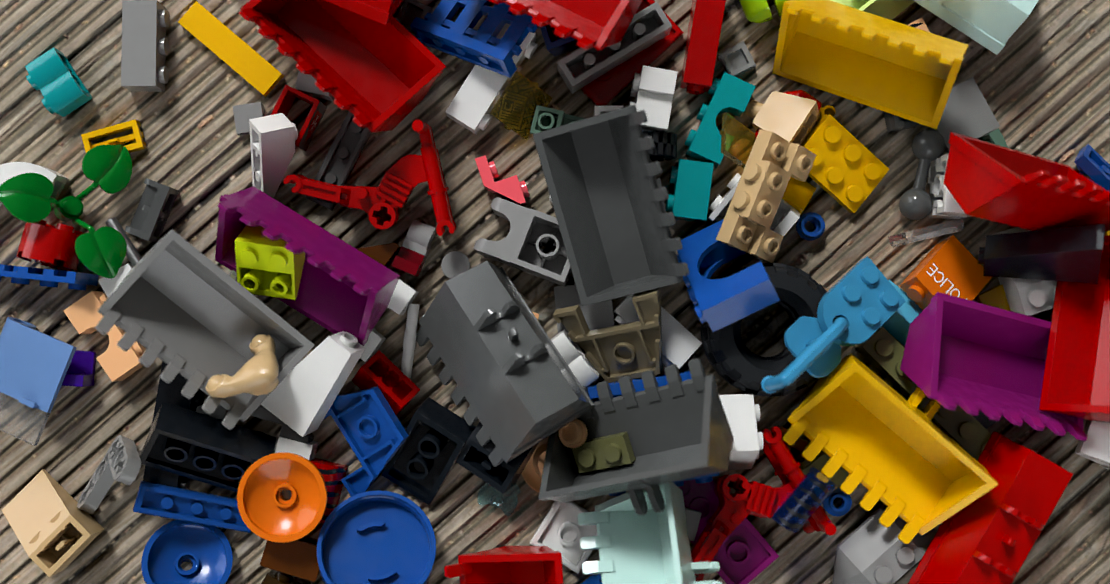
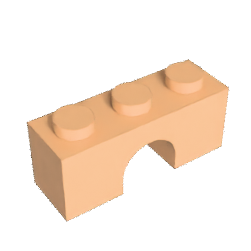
(115, 361)

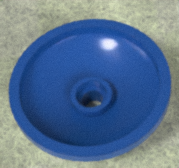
(187, 542)

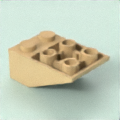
(50, 524)

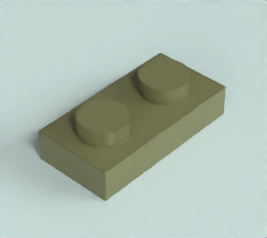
(604, 452)

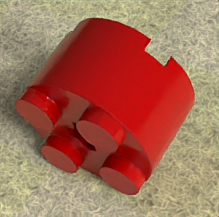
(50, 245)

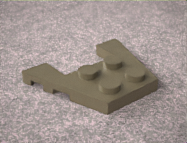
(624, 347)

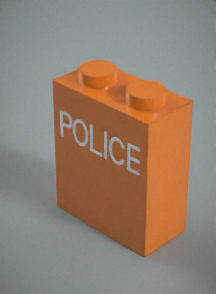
(946, 270)

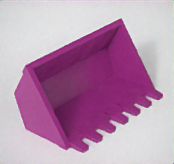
(337, 283)
(983, 362)

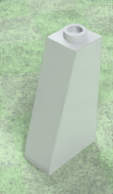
(314, 383)

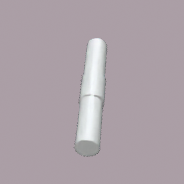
(410, 339)

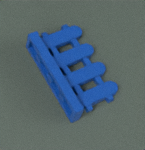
(474, 45)

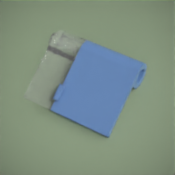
(29, 378)

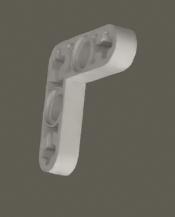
(119, 464)

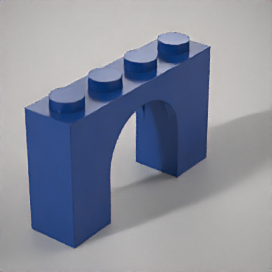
(726, 298)

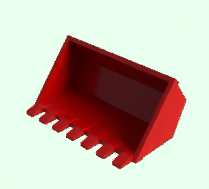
(997, 530)

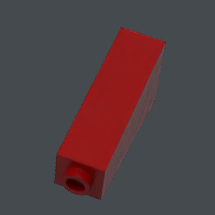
(702, 45)

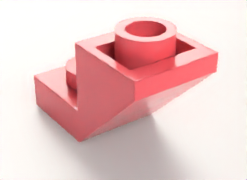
(507, 188)

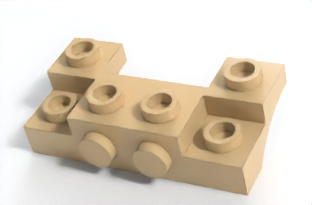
(760, 194)

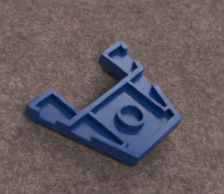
(371, 432)

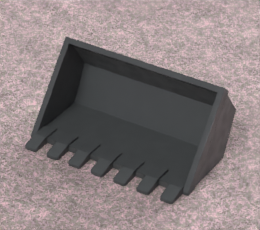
(500, 362)

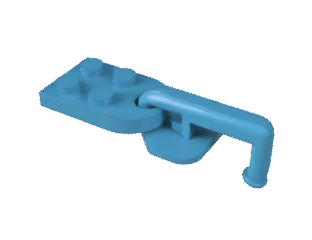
(860, 307)

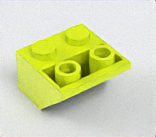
(266, 265)

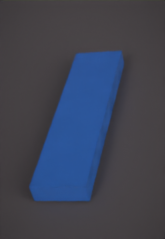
(189, 506)

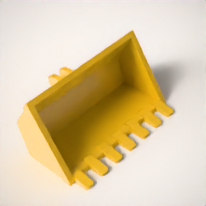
(868, 59)
(887, 448)

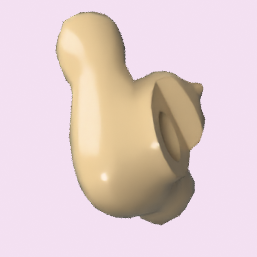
(255, 377)

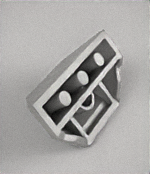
(876, 554)

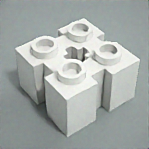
(654, 94)
(943, 202)

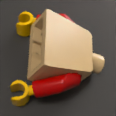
(788, 114)

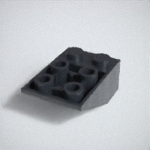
(476, 460)

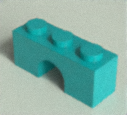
(728, 96)

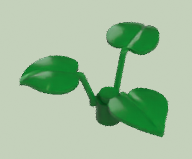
(30, 197)

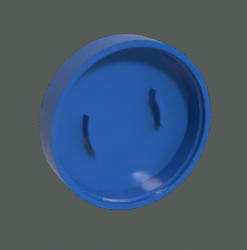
(376, 541)

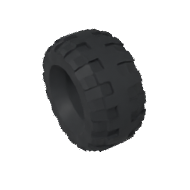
(744, 369)

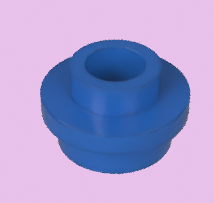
(819, 226)
(841, 510)

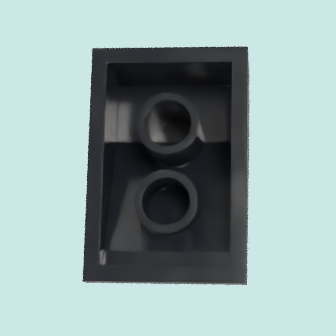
(429, 450)

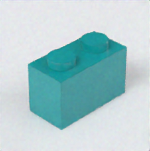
(690, 190)

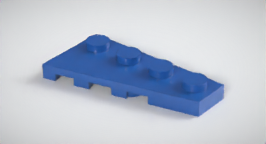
(48, 277)

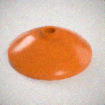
(262, 499)

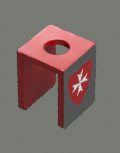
(313, 119)

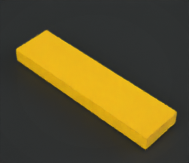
(230, 48)

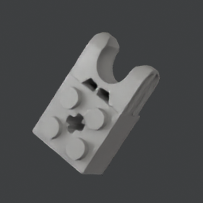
(523, 244)

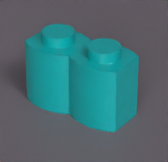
(57, 82)

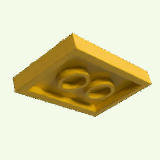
(843, 164)

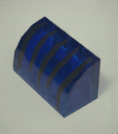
(803, 500)

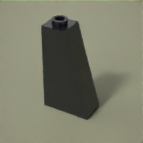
(1046, 254)

